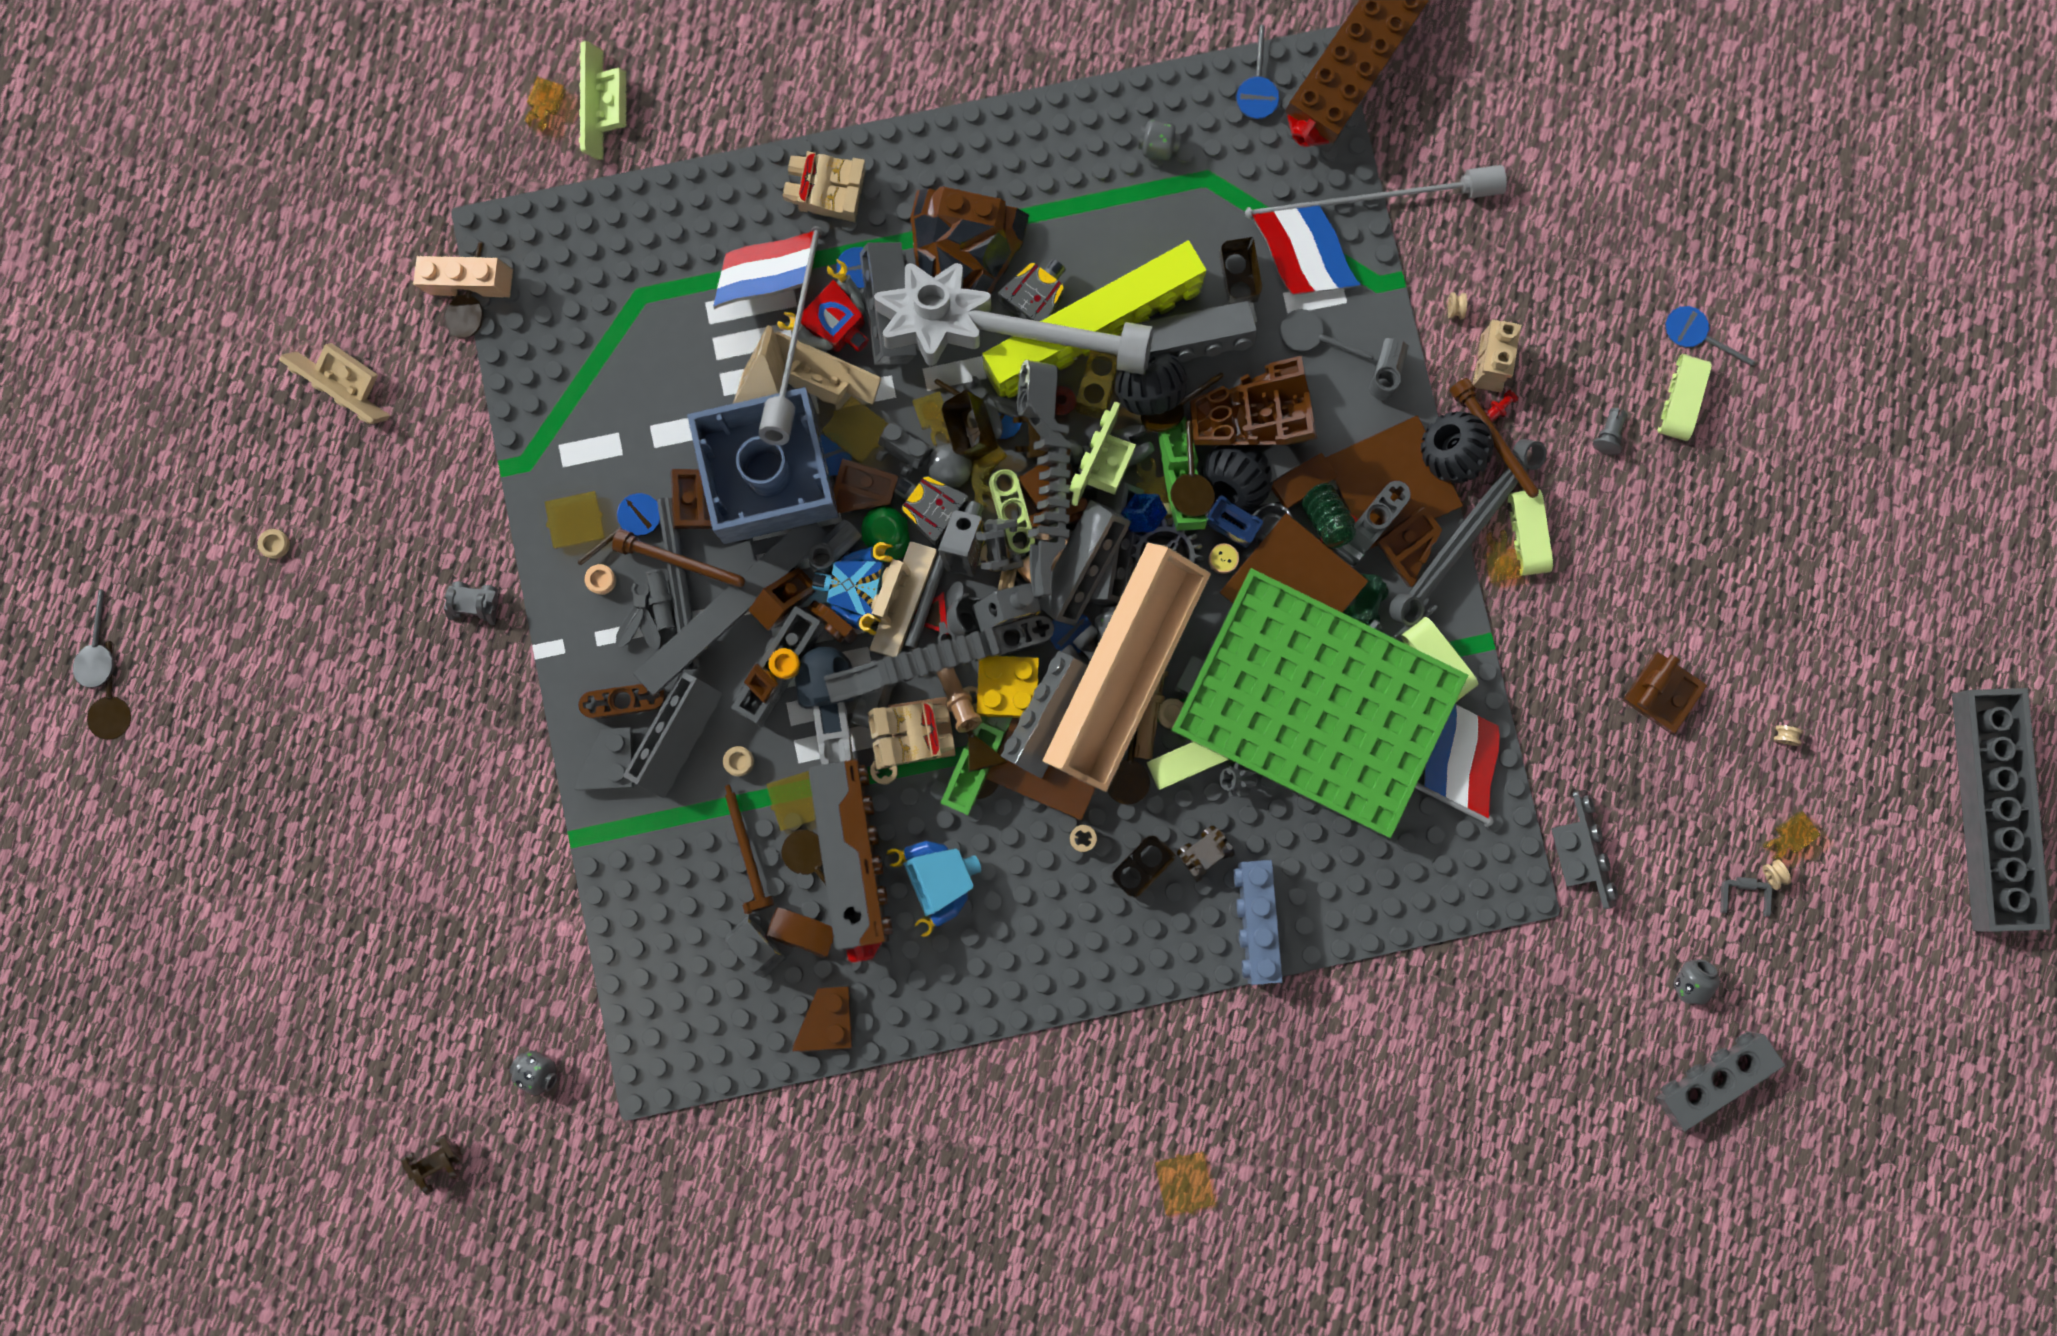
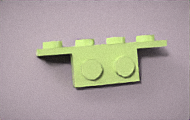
(600, 100)
(1107, 460)

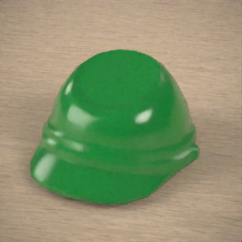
(889, 527)

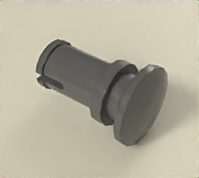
(1610, 436)

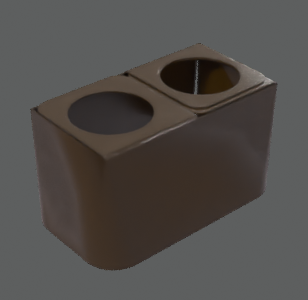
(1242, 248)
(955, 415)
(1144, 870)

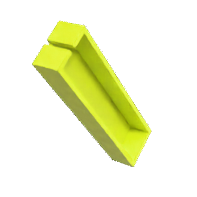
(1130, 299)

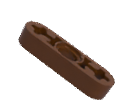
(601, 711)

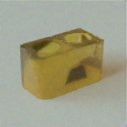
(1096, 410)

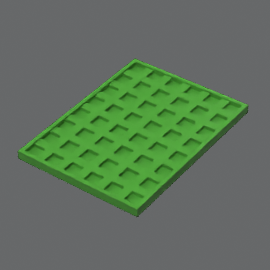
(1320, 703)

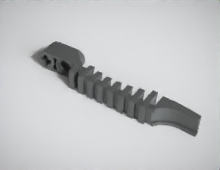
(1037, 404)
(1368, 532)
(934, 658)

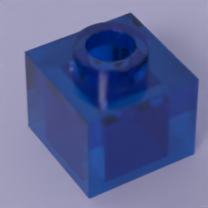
(1144, 512)

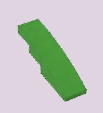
(1175, 464)
(966, 785)

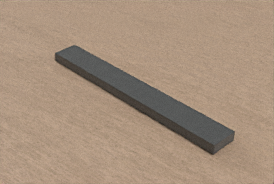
(727, 608)

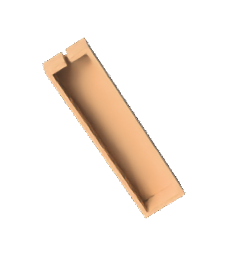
(1127, 666)

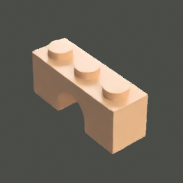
(447, 274)

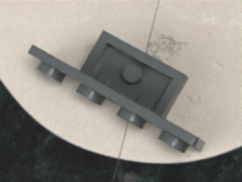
(1582, 853)

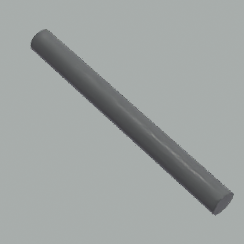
(925, 603)

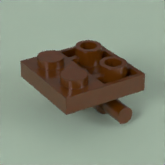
(1664, 692)

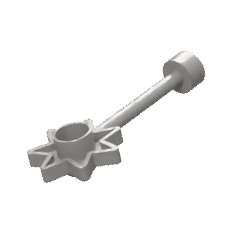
(943, 312)

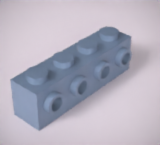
(1259, 922)

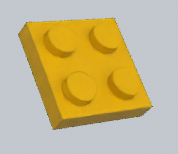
(1006, 685)

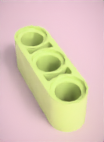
(1685, 398)
(1015, 496)
(1532, 533)
(1429, 640)
(1182, 764)

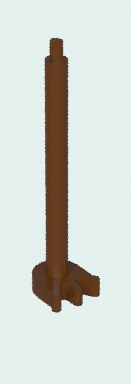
(760, 902)

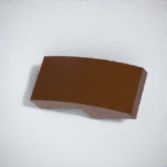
(1295, 484)
(800, 932)

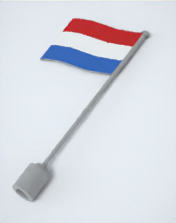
(1308, 247)
(764, 272)
(1463, 764)

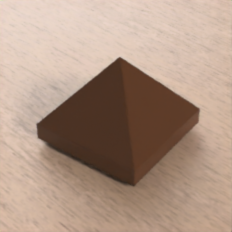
(761, 682)

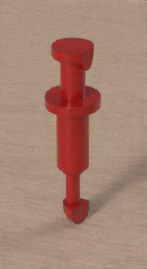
(1498, 409)

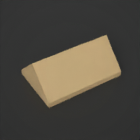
(763, 371)

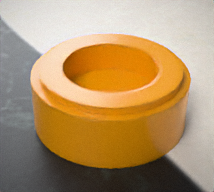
(784, 663)

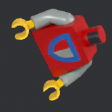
(833, 316)

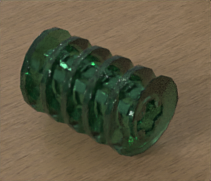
(1329, 515)

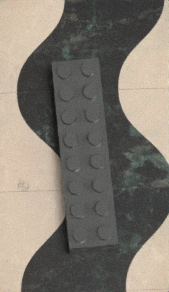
(2000, 810)

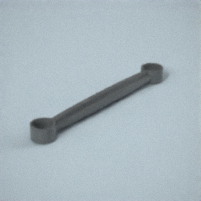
(1465, 535)

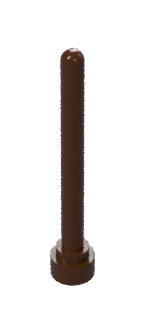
(1464, 392)
(626, 542)

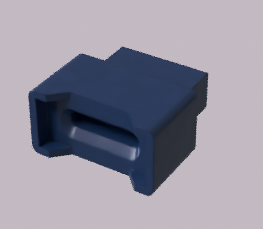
(1233, 522)

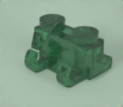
(1368, 600)

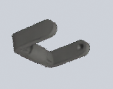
(1748, 884)

